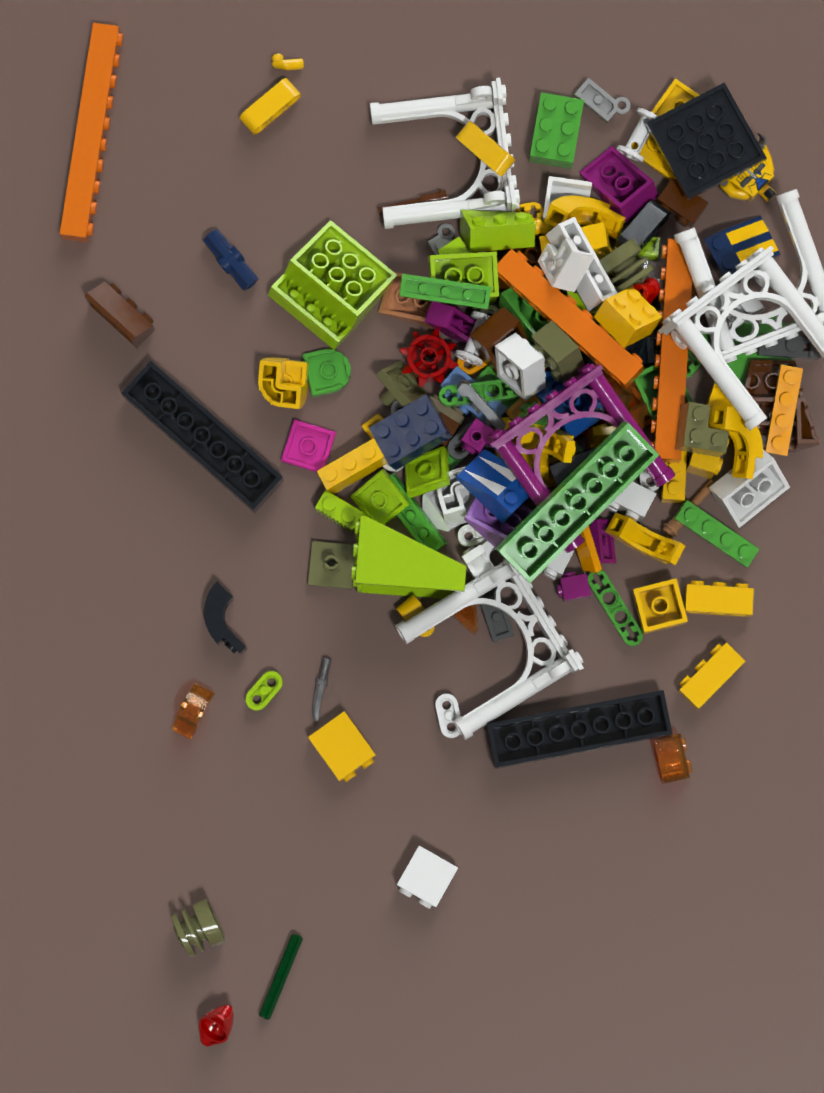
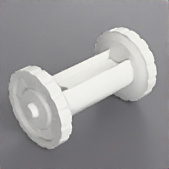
(639, 136)
(470, 353)

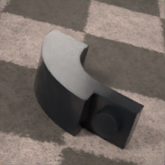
(214, 614)

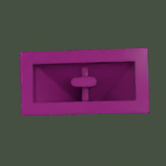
(603, 542)

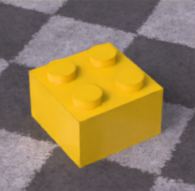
(628, 316)
(659, 606)

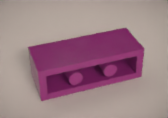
(450, 321)

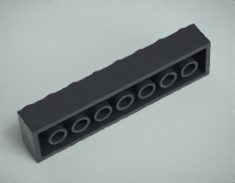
(202, 437)
(579, 729)

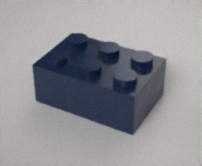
(410, 432)

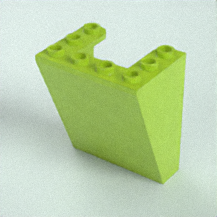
(401, 566)

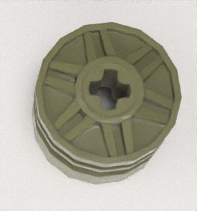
(625, 266)
(198, 928)

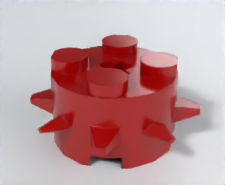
(432, 346)

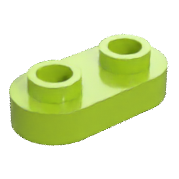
(264, 691)

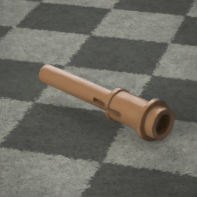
(672, 527)

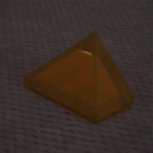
(468, 618)

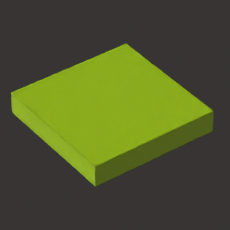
(427, 472)
(380, 498)

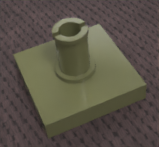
(400, 386)
(331, 565)

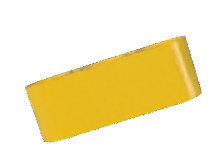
(270, 106)
(485, 148)

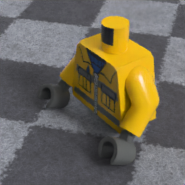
(754, 180)

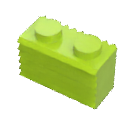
(338, 511)

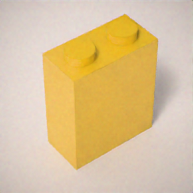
(342, 747)

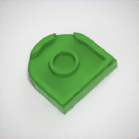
(327, 371)

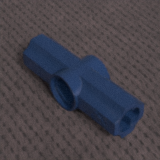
(230, 260)

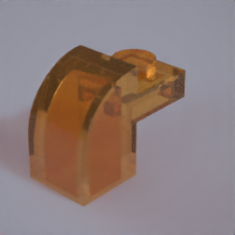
(192, 711)

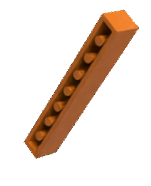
(576, 324)

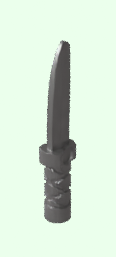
(321, 682)

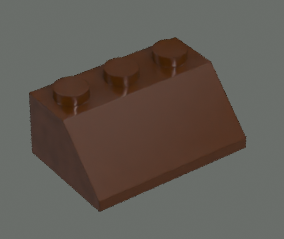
(120, 313)

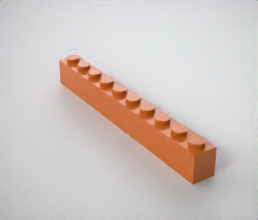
(90, 132)
(671, 359)

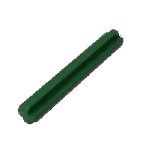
(280, 976)

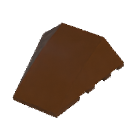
(761, 385)

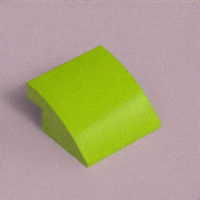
(332, 284)

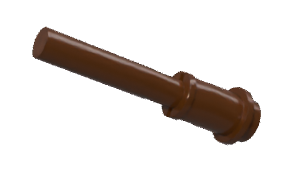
(435, 196)

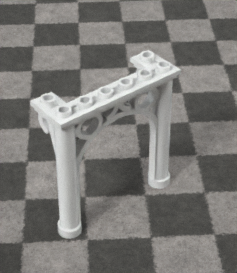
(480, 101)
(809, 268)
(689, 332)
(525, 687)

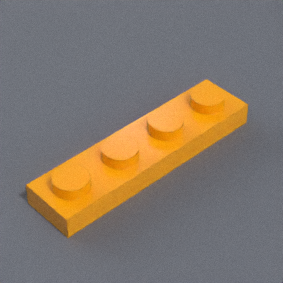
(783, 410)

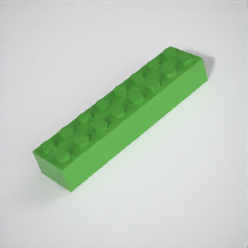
(577, 501)

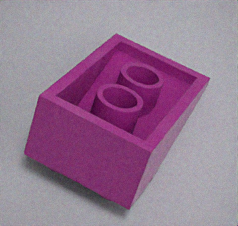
(620, 183)

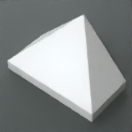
(433, 510)

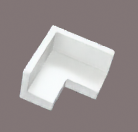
(560, 187)
(564, 266)

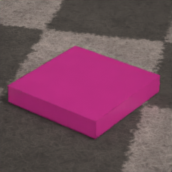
(308, 446)

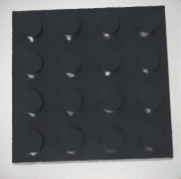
(706, 141)

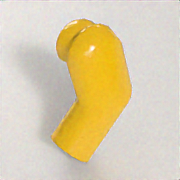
(289, 64)

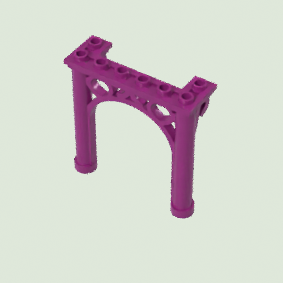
(600, 388)

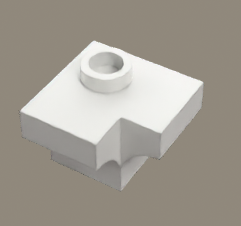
(478, 559)

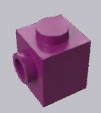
(475, 437)
(573, 587)

